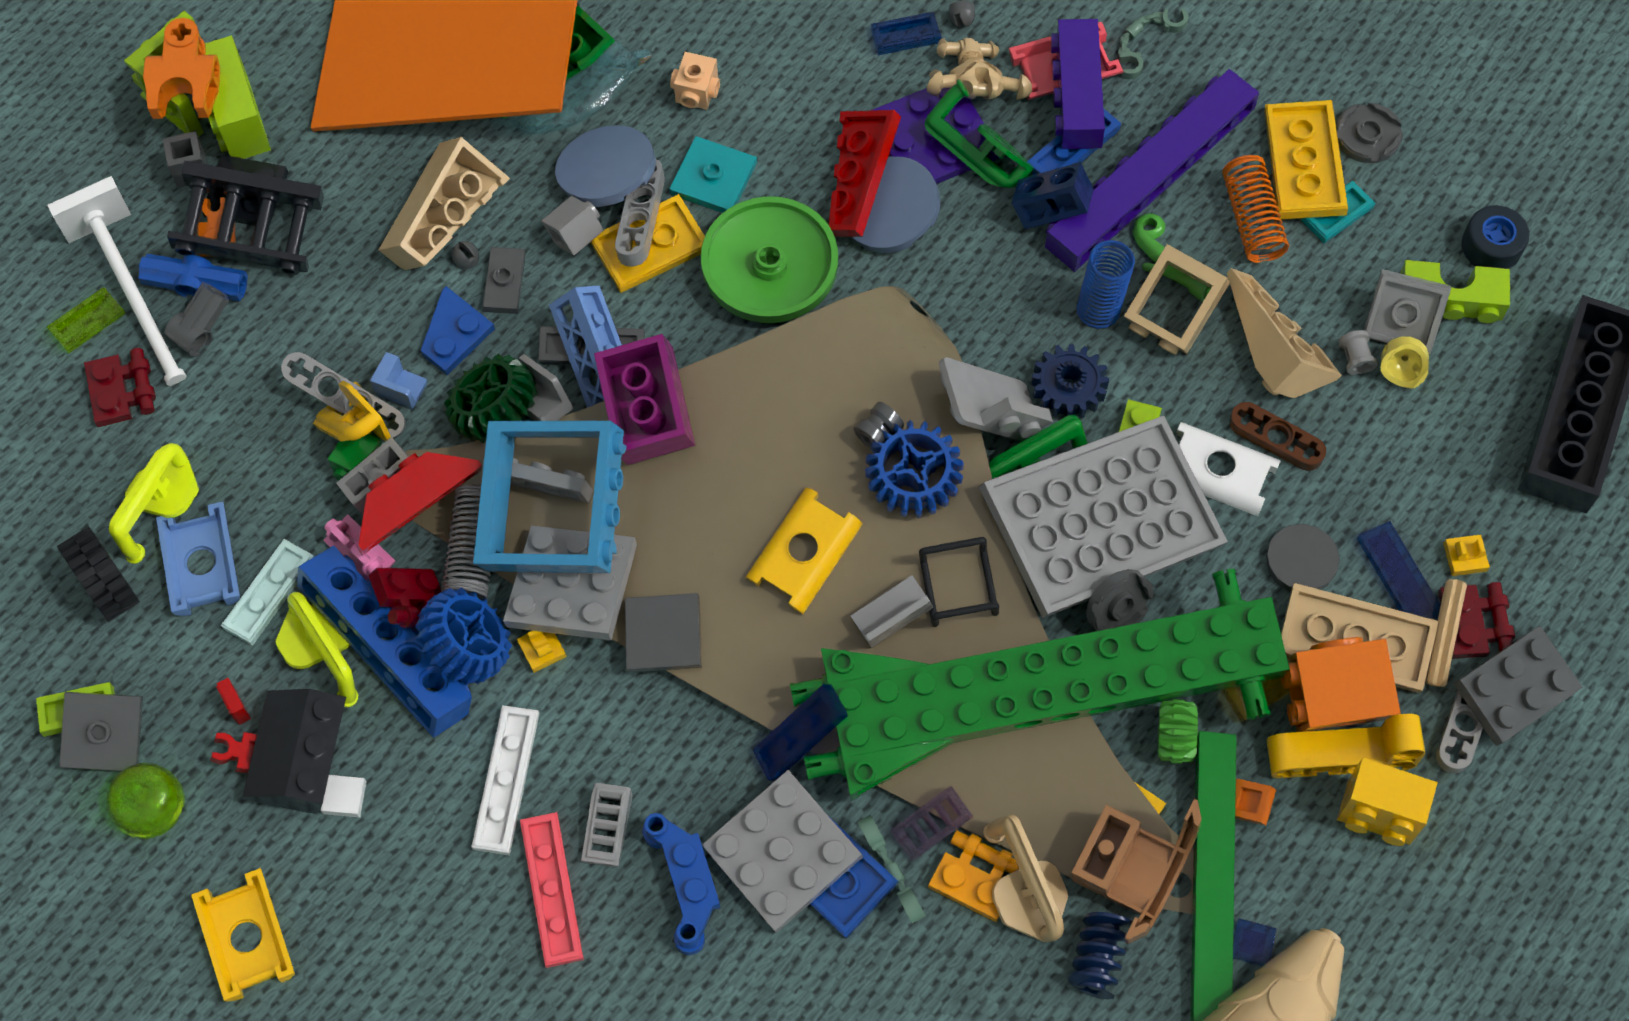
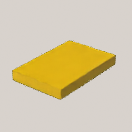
(673, 243)

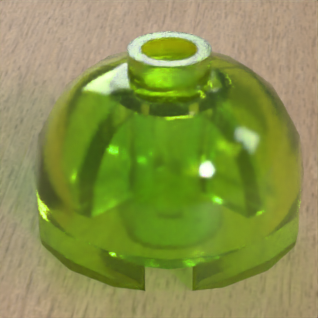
(145, 800)

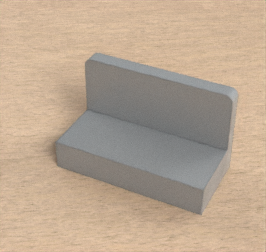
(551, 400)
(891, 611)

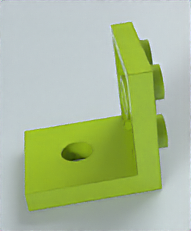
(179, 108)

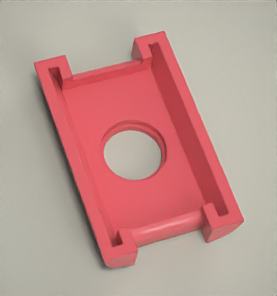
(1037, 59)

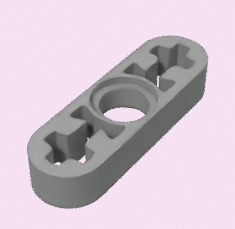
(1447, 742)

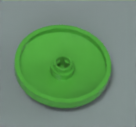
(769, 259)

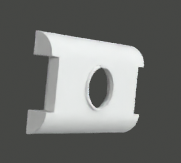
(1238, 488)

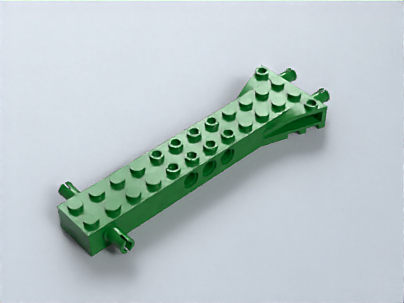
(914, 709)

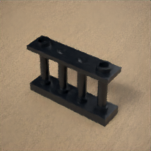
(235, 186)

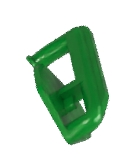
(966, 151)
(1041, 443)

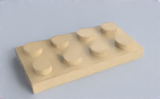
(1324, 616)

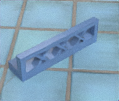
(595, 325)

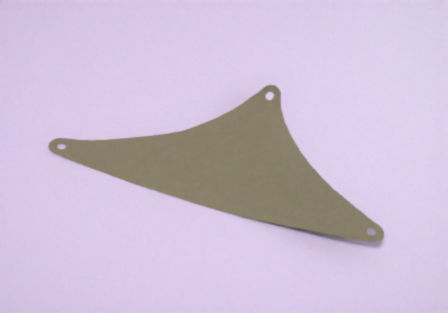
(763, 430)

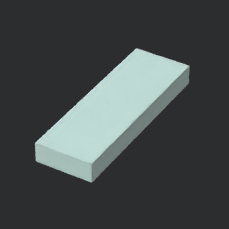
(266, 593)

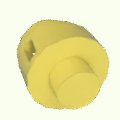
(1405, 362)

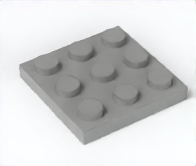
(569, 601)
(782, 851)

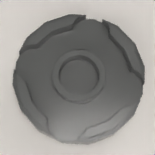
(1368, 142)
(1302, 557)
(1119, 600)

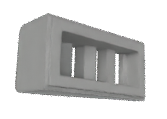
(610, 792)

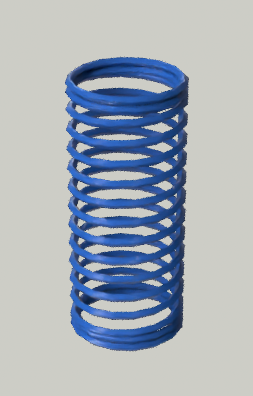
(1121, 280)

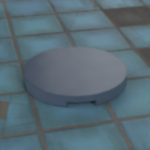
(605, 165)
(902, 207)

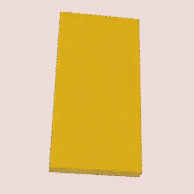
(1305, 159)

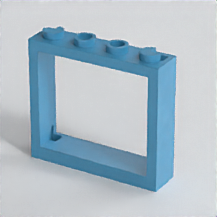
(496, 490)

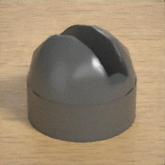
(965, 10)
(461, 259)

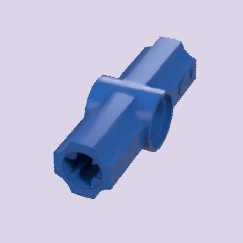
(188, 274)

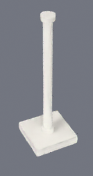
(91, 212)

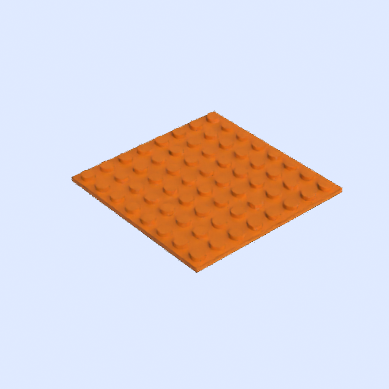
(442, 61)

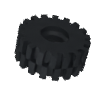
(98, 574)

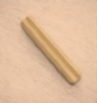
(1446, 632)

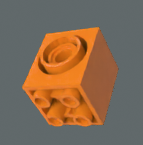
(1340, 685)

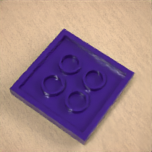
(918, 144)

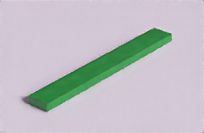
(1213, 874)

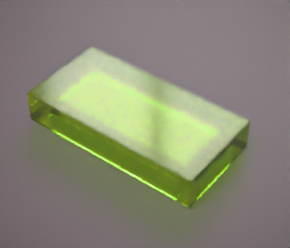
(86, 320)

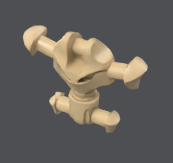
(976, 74)

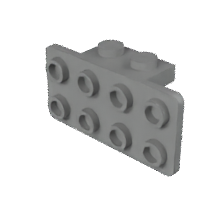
(991, 401)

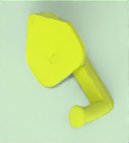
(161, 488)
(309, 639)

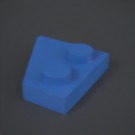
(454, 332)

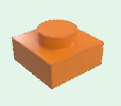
(1253, 801)

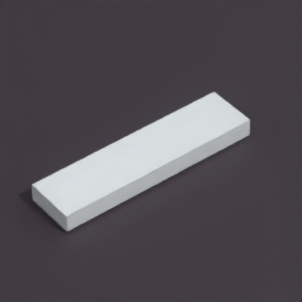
(505, 780)

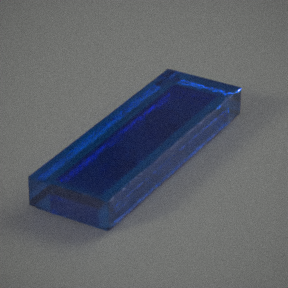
(1399, 571)
(800, 732)

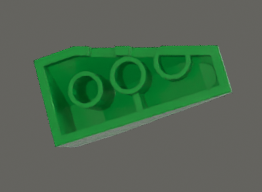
(587, 44)

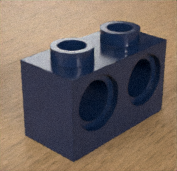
(1052, 195)

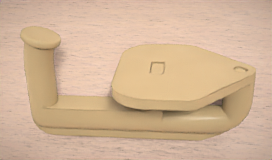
(1033, 895)

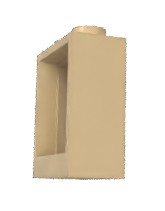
(1195, 270)

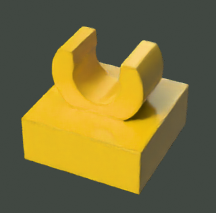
(1466, 555)
(541, 649)

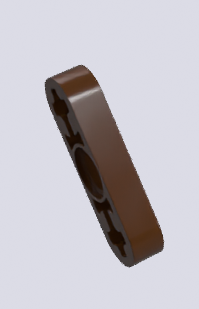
(1274, 422)

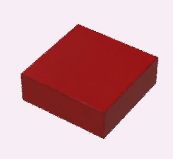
(233, 701)

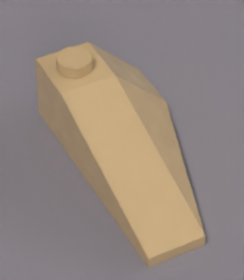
(1278, 353)

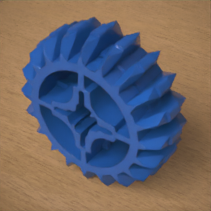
(939, 455)
(463, 636)

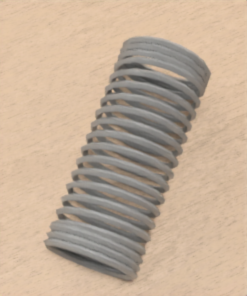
(469, 585)

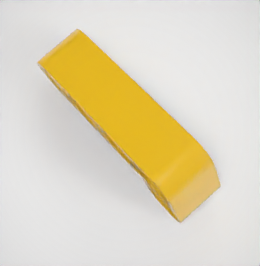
(1339, 751)

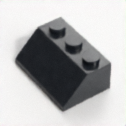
(294, 749)

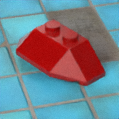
(410, 492)

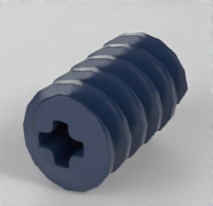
(1097, 953)

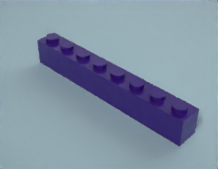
(1153, 167)

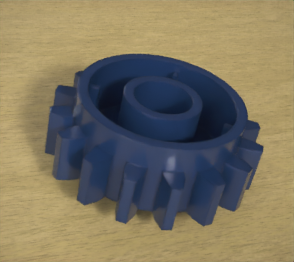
(1073, 365)

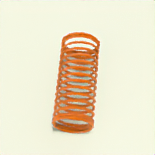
(1250, 179)

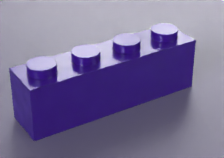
(1079, 84)

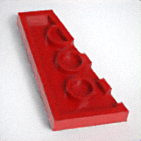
(862, 160)

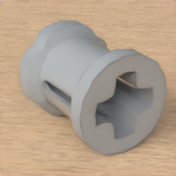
(1357, 352)

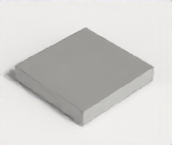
(1406, 308)

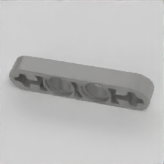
(639, 211)
(338, 401)

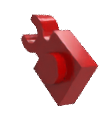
(236, 750)

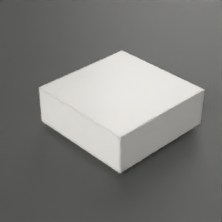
(344, 796)

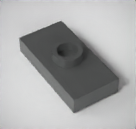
(504, 280)

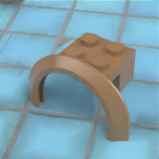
(1134, 865)

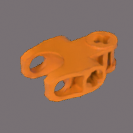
(181, 70)

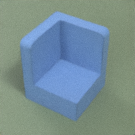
(397, 384)

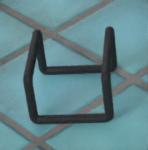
(993, 605)

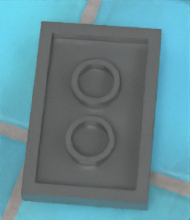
(1518, 685)

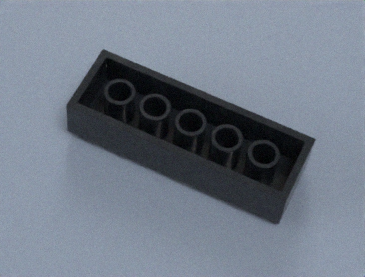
(1581, 408)

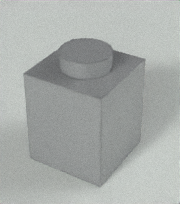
(573, 224)

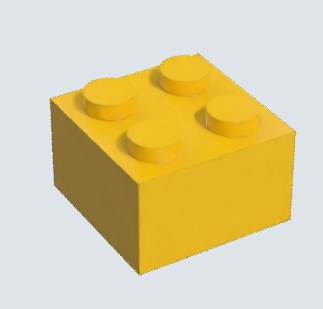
(1386, 802)

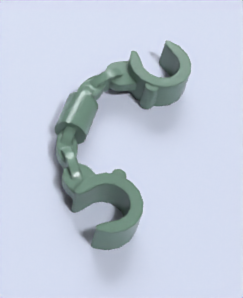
(1135, 28)
(877, 843)

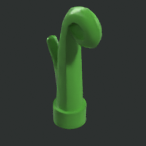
(1153, 249)

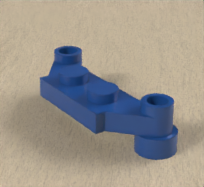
(689, 876)

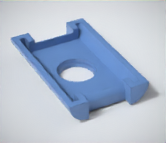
(183, 539)

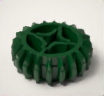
(490, 392)

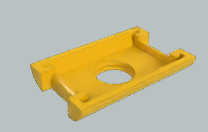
(804, 578)
(219, 918)

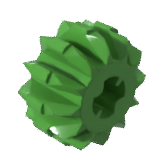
(1177, 731)

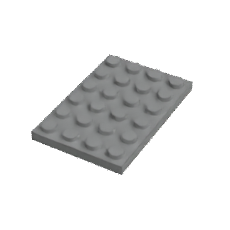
(1102, 512)

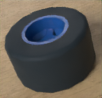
(1495, 237)

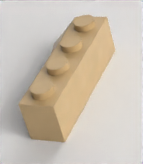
(442, 201)

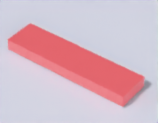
(551, 890)

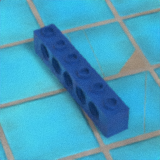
(341, 608)

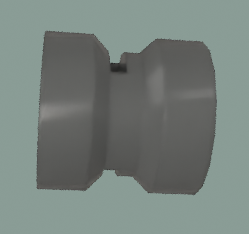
(881, 419)

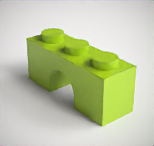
(1483, 298)

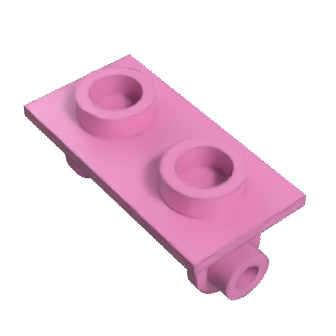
(345, 538)

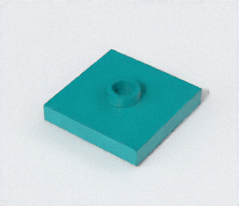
(713, 175)

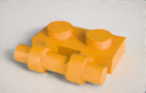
(968, 884)

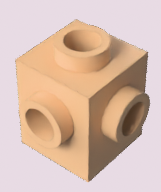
(695, 81)

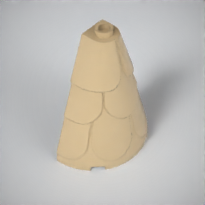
(1293, 985)

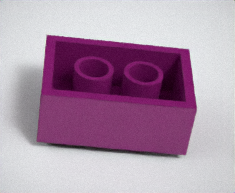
(645, 398)

